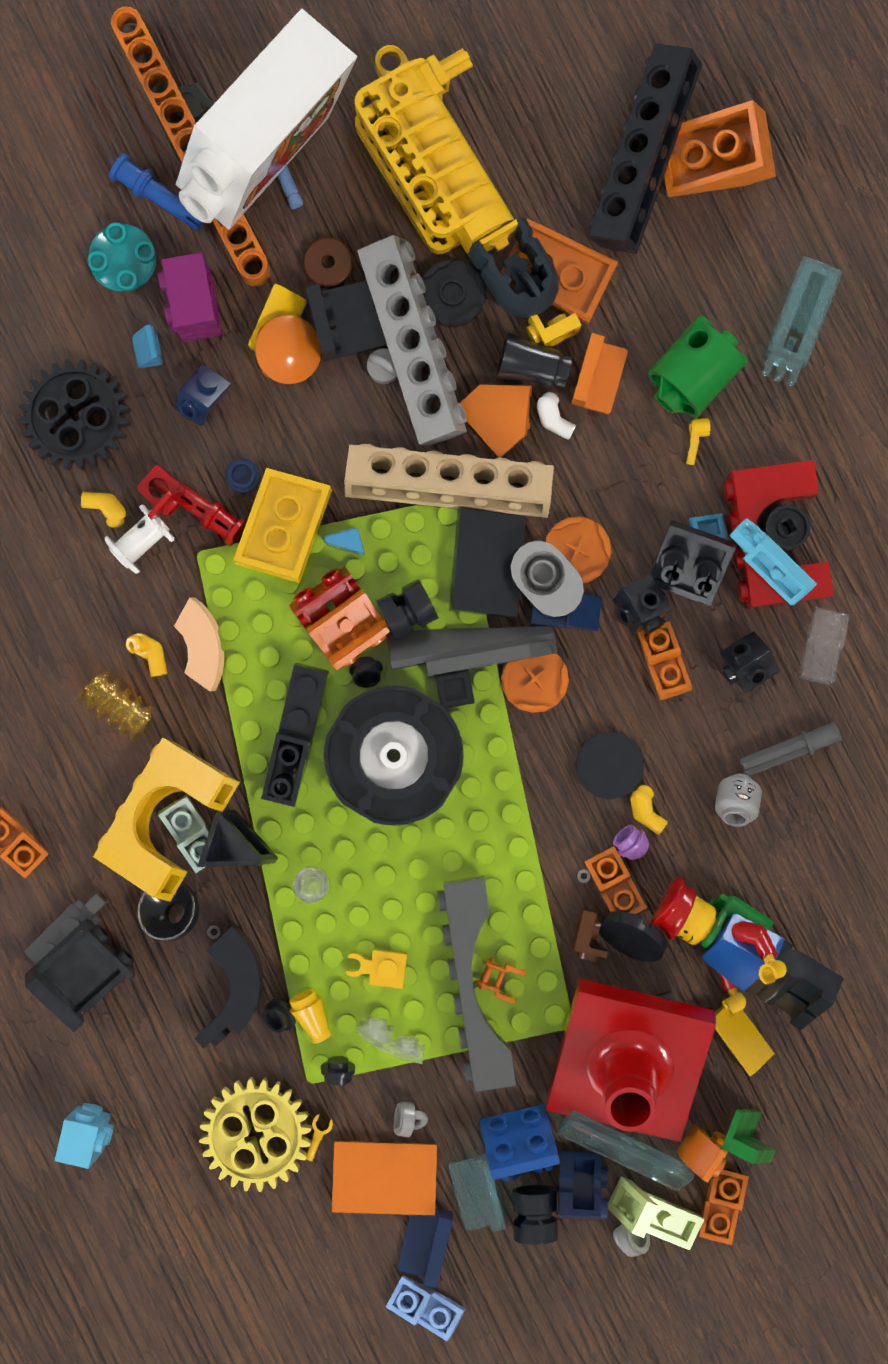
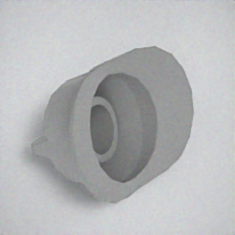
(547, 578)

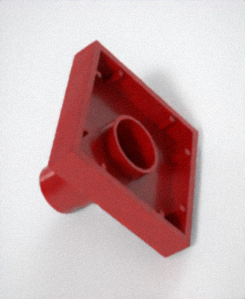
(630, 1059)

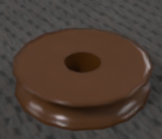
(325, 248)

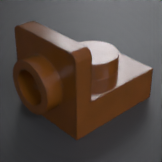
(588, 929)

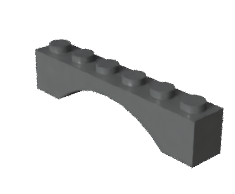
(489, 1054)

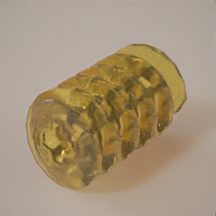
(117, 704)

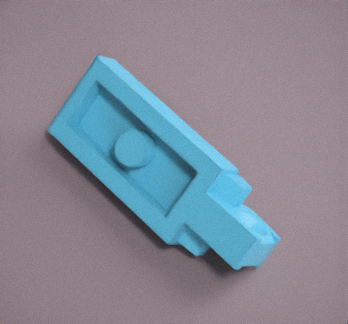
(772, 562)

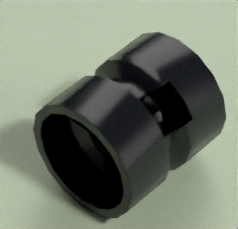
(786, 527)
(407, 609)
(535, 1219)

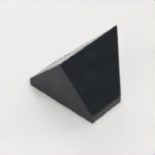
(234, 843)

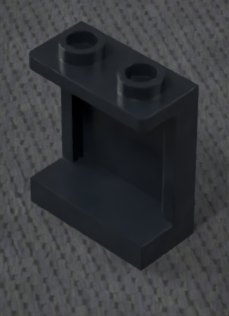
(79, 973)

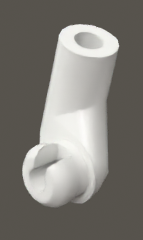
(550, 416)

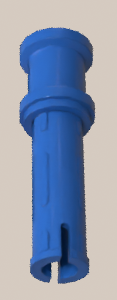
(145, 185)

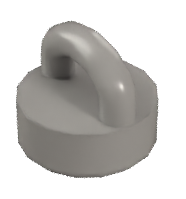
(381, 367)
(405, 1118)
(630, 1243)

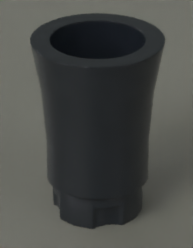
(533, 363)

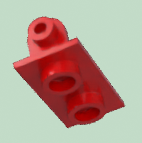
(312, 601)

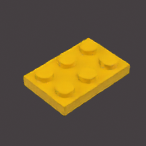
(282, 525)

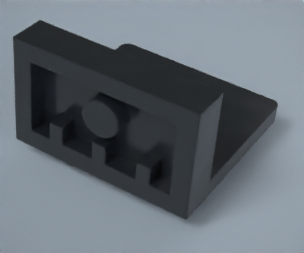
(345, 320)

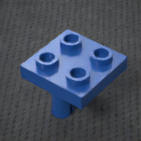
(519, 1142)

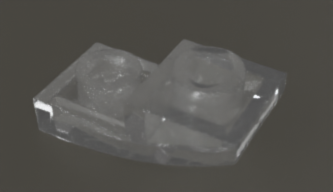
(823, 646)
(379, 1035)

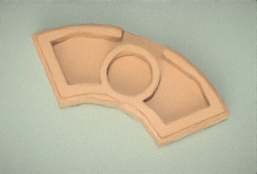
(203, 644)

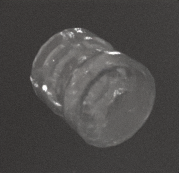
(316, 880)

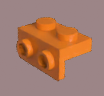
(349, 630)

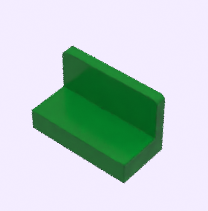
(740, 1140)

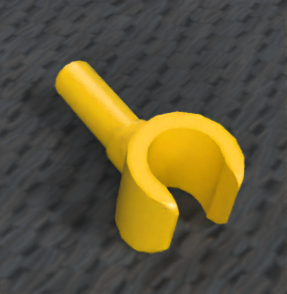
(697, 429)
(316, 1138)

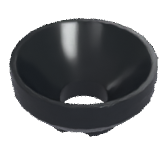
(155, 919)

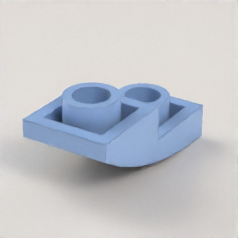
(426, 1307)

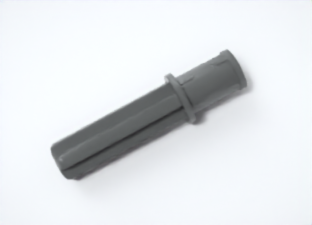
(791, 749)

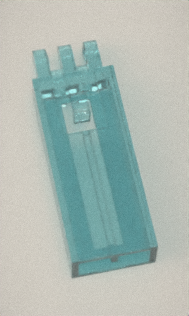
(804, 313)

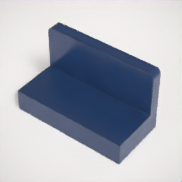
(426, 1245)

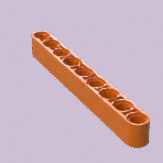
(165, 104)

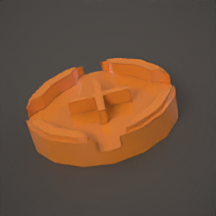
(583, 545)
(535, 682)

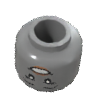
(738, 800)

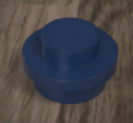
(242, 475)

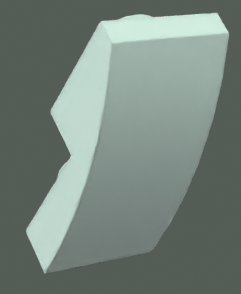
(187, 829)

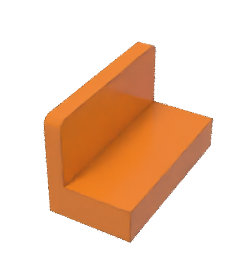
(599, 375)

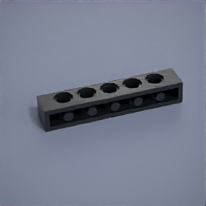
(680, 70)

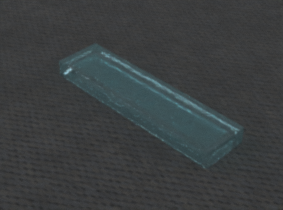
(625, 1151)

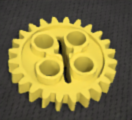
(226, 1143)

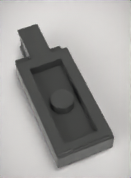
(65, 924)

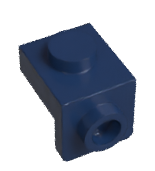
(201, 394)

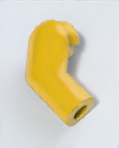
(108, 504)
(149, 649)
(643, 810)

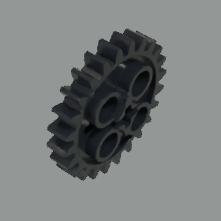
(92, 439)

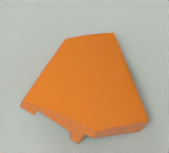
(499, 414)

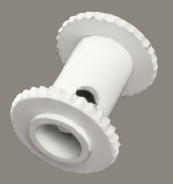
(138, 540)

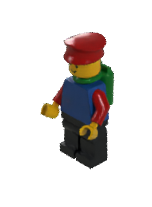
(747, 954)

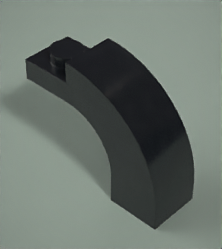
(245, 974)

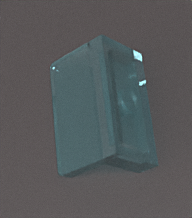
(477, 1194)

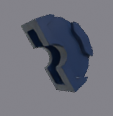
(581, 1186)

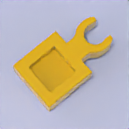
(385, 968)

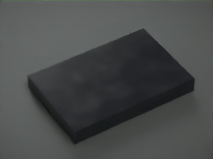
(483, 562)

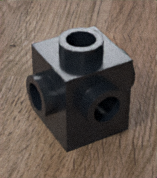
(642, 605)
(748, 662)

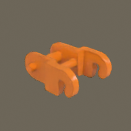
(486, 975)

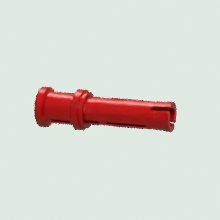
(210, 514)

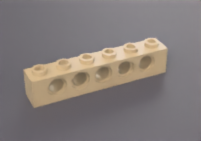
(433, 490)

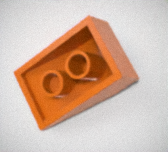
(721, 151)

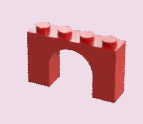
(750, 494)

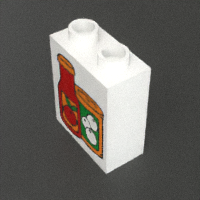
(263, 121)

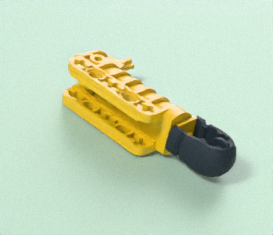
(450, 178)

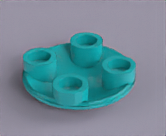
(122, 257)

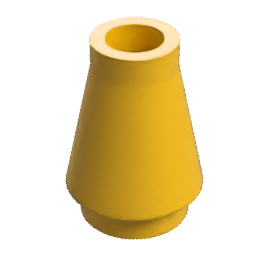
(310, 1014)

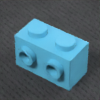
(84, 1136)

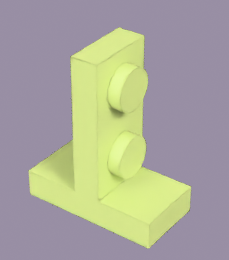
(653, 1215)

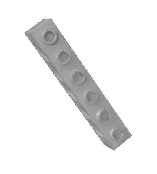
(378, 263)

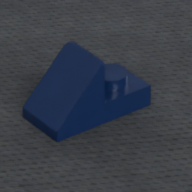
(584, 617)

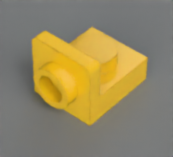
(558, 329)

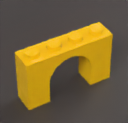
(128, 844)

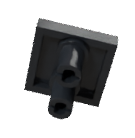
(691, 562)

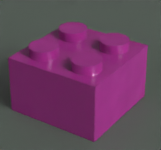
(191, 297)

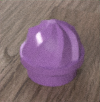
(631, 842)

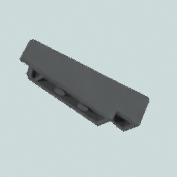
(469, 648)

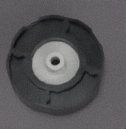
(360, 764)

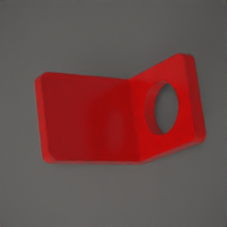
(170, 501)

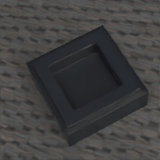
(455, 689)

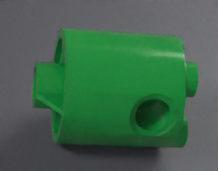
(696, 368)

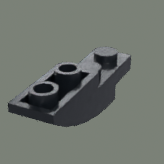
(295, 734)

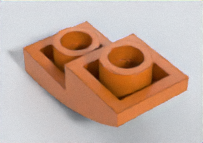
(665, 662)
(18, 845)
(615, 882)
(702, 1154)
(722, 1205)

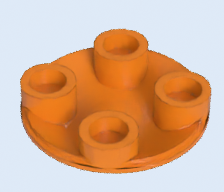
(288, 349)

